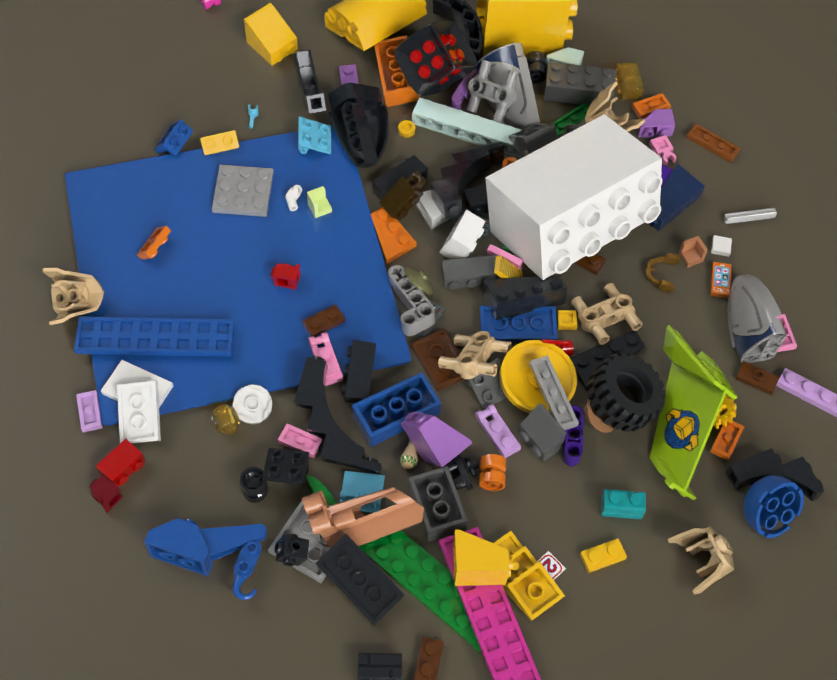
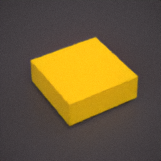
(566, 319)

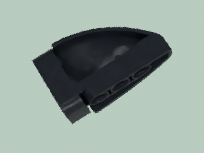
(360, 122)

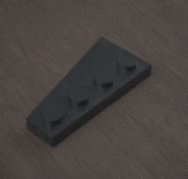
(590, 359)

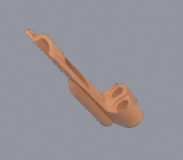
(347, 518)

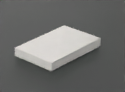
(129, 373)
(139, 412)

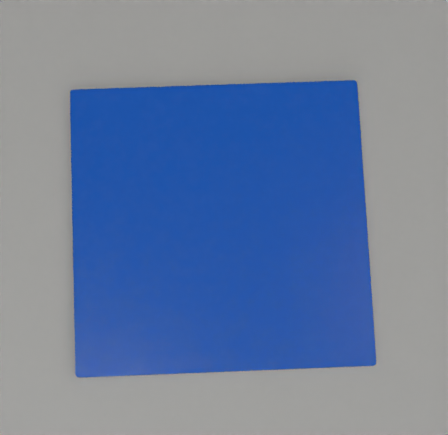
(225, 262)

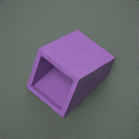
(433, 438)

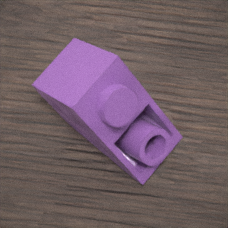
(658, 124)

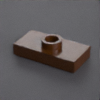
(757, 378)

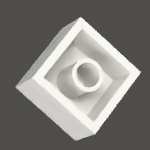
(463, 236)

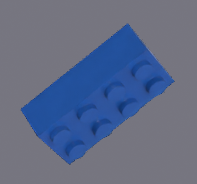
(383, 412)

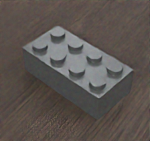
(576, 83)

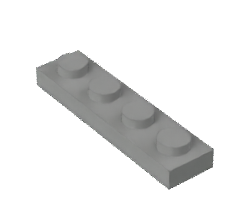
(553, 392)

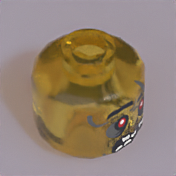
(225, 419)

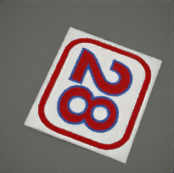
(552, 565)

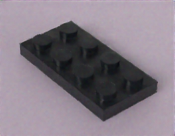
(360, 579)

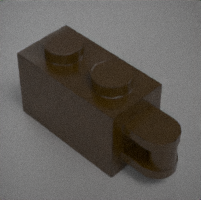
(403, 195)

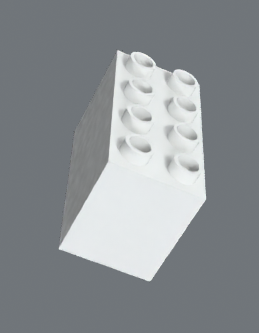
(574, 196)

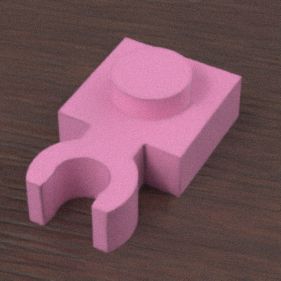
(663, 148)

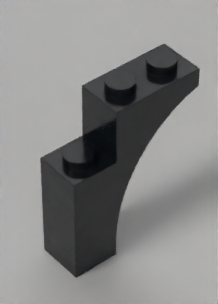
(307, 80)
(768, 463)

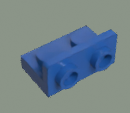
(174, 138)

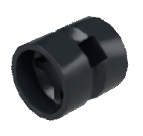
(537, 66)
(252, 484)

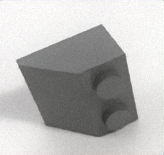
(533, 138)
(542, 433)

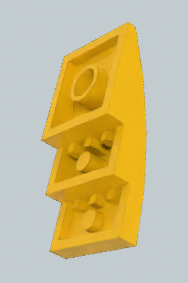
(529, 582)

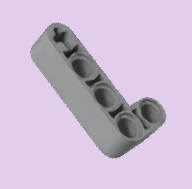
(420, 310)

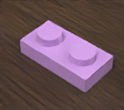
(89, 411)

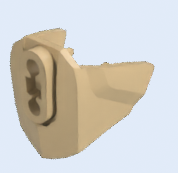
(602, 106)
(68, 285)
(707, 540)

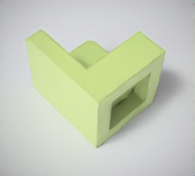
(318, 202)

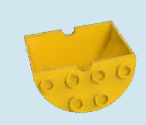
(372, 21)

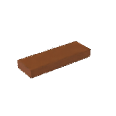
(713, 143)

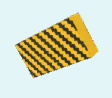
(506, 269)

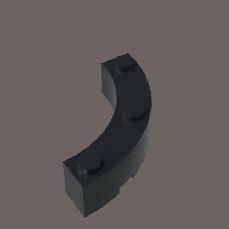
(465, 18)

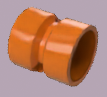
(492, 472)

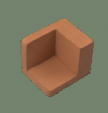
(692, 251)

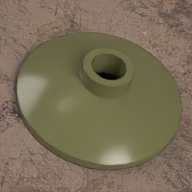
(419, 279)

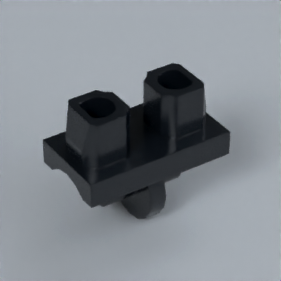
(463, 480)

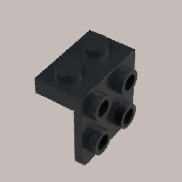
(286, 466)

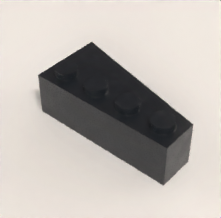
(520, 295)

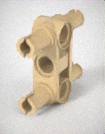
(606, 313)
(474, 355)

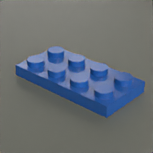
(516, 329)

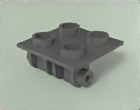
(487, 387)

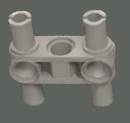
(482, 87)

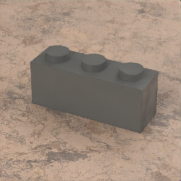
(467, 271)

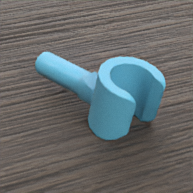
(252, 113)

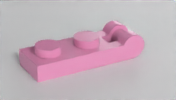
(333, 372)

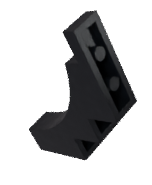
(464, 168)
(337, 445)

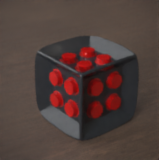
(435, 57)

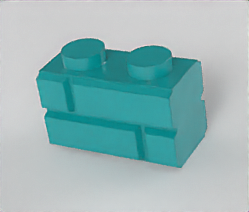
(623, 504)

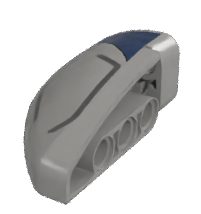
(511, 56)
(753, 320)

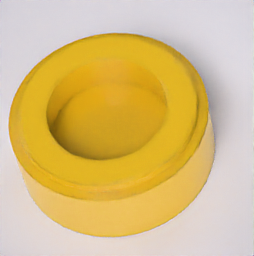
(406, 128)

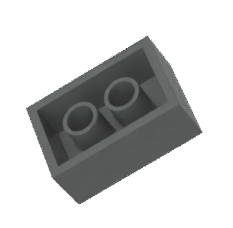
(440, 501)

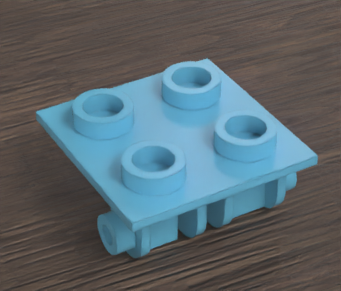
(313, 136)
(360, 484)

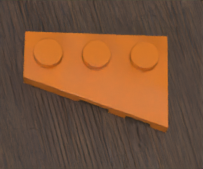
(392, 235)

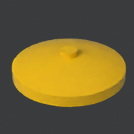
(518, 380)

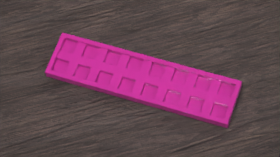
(493, 625)

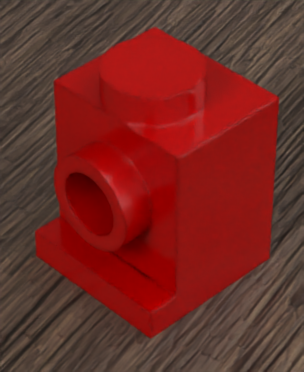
(286, 275)

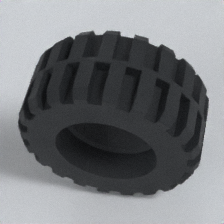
(638, 379)

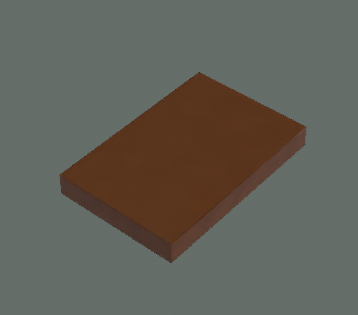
(428, 353)

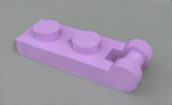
(498, 431)

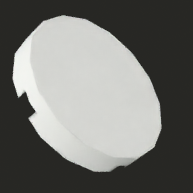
(252, 404)

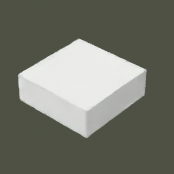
(721, 246)

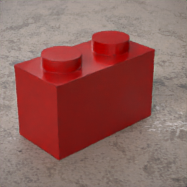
(121, 463)

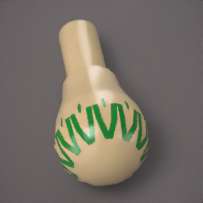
(409, 457)

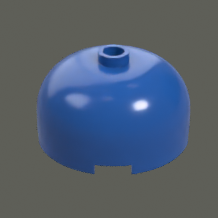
(772, 500)

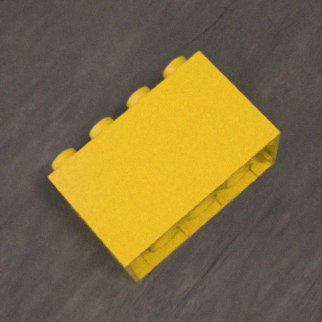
(533, 23)

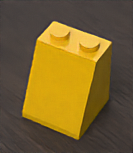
(270, 34)
(479, 561)

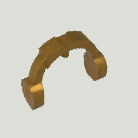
(663, 285)

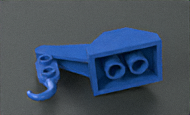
(194, 549)

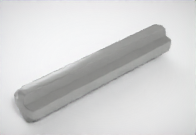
(750, 215)

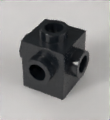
(291, 550)

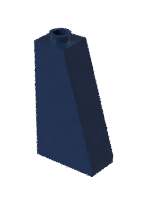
(677, 195)

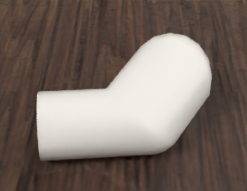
(291, 197)

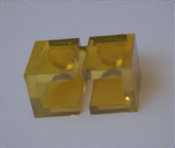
(629, 82)

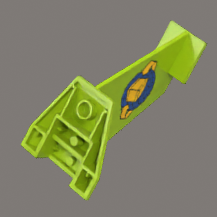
(690, 409)

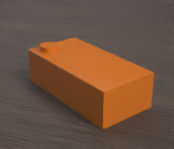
(394, 83)

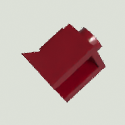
(105, 493)

